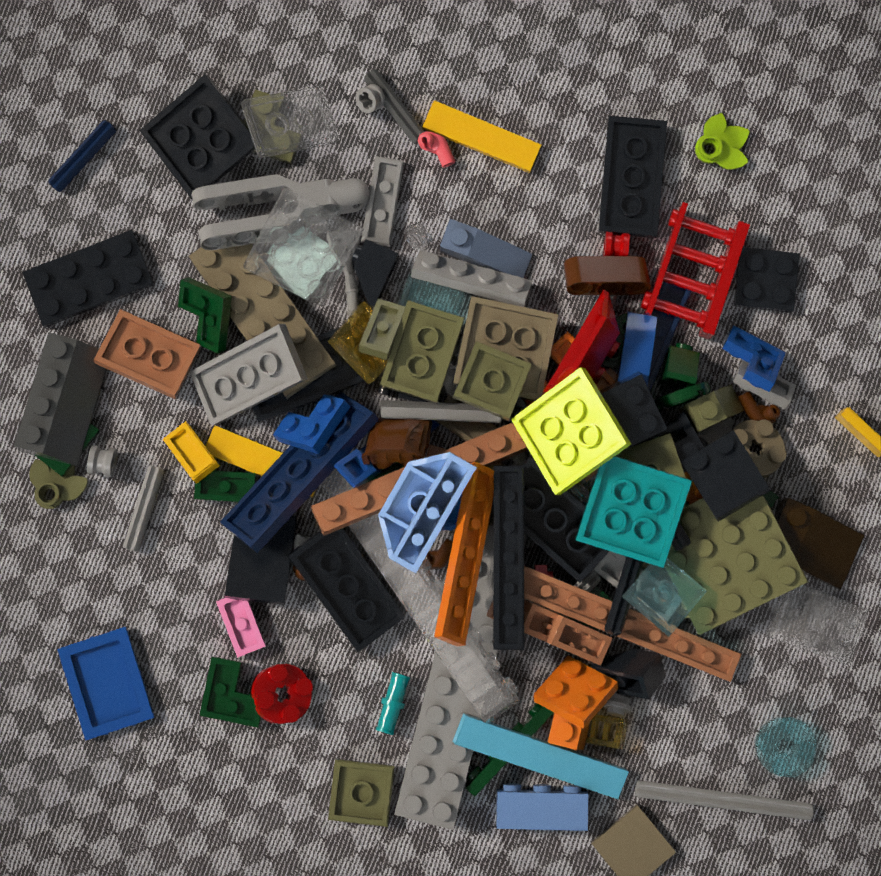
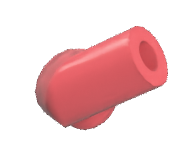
(438, 145)

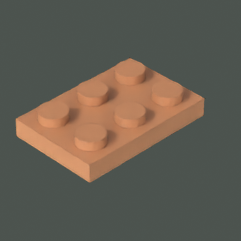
(147, 354)

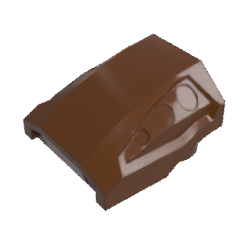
(397, 441)

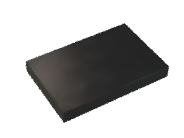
(262, 574)

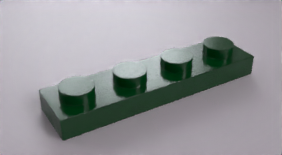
(481, 776)

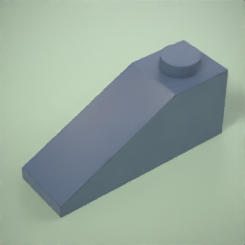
(483, 249)

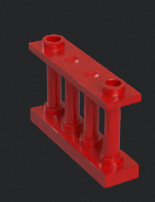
(723, 265)

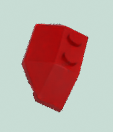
(591, 344)

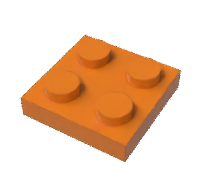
(575, 691)

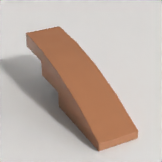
(563, 632)

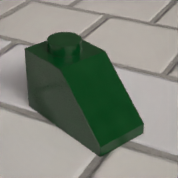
(680, 366)

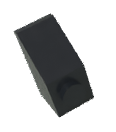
(373, 268)
(635, 670)

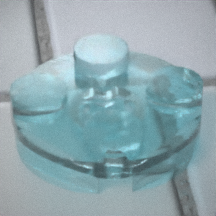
(802, 750)

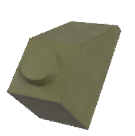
(713, 408)

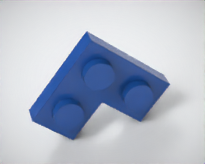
(762, 358)
(312, 431)

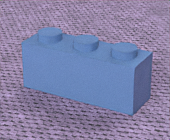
(542, 808)

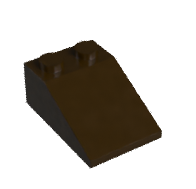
(819, 542)

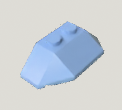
(422, 505)

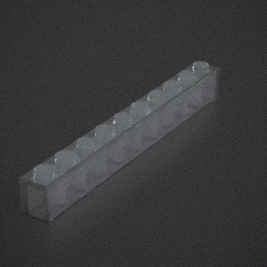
(421, 595)

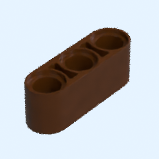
(612, 273)

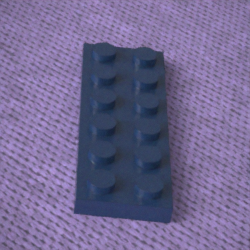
(294, 479)

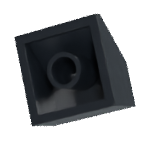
(725, 475)

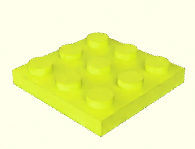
(570, 431)

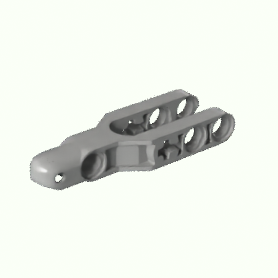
(333, 195)

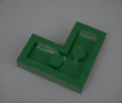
(213, 312)
(221, 698)

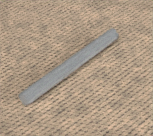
(724, 800)

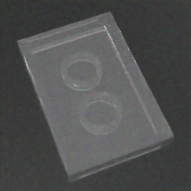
(290, 121)

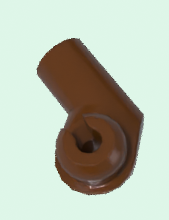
(440, 557)

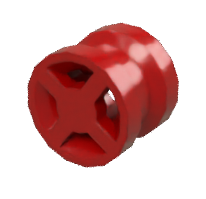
(616, 244)

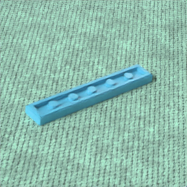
(540, 756)

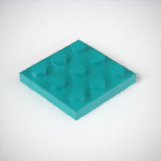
(633, 510)

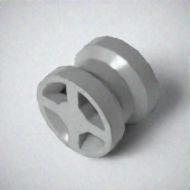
(102, 461)

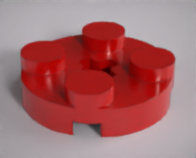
(298, 690)

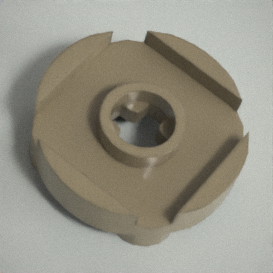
(768, 440)

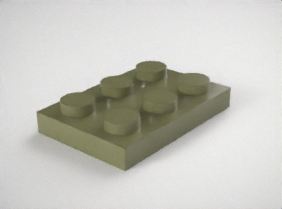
(422, 352)

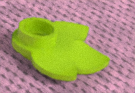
(725, 141)

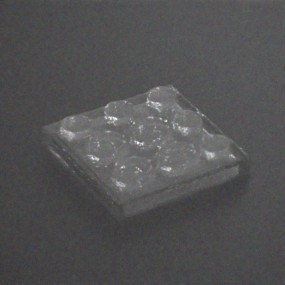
(303, 247)

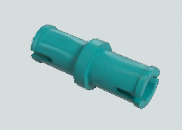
(392, 703)

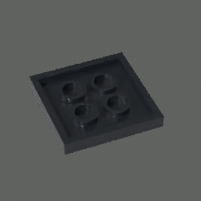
(199, 136)

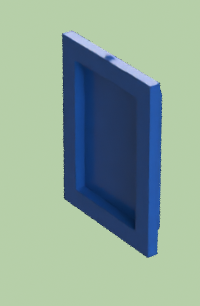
(105, 683)

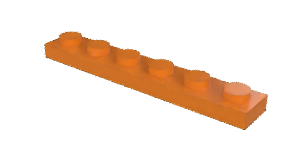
(465, 557)

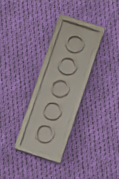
(261, 306)

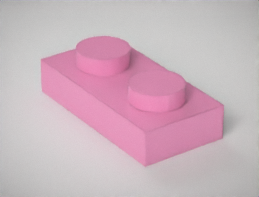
(241, 625)

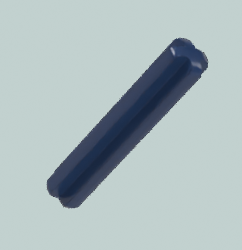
(82, 155)

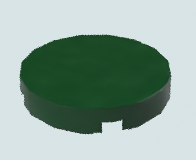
(682, 396)

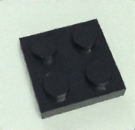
(766, 280)

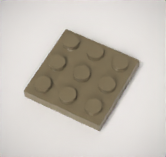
(515, 331)

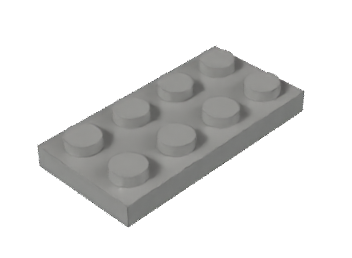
(248, 374)

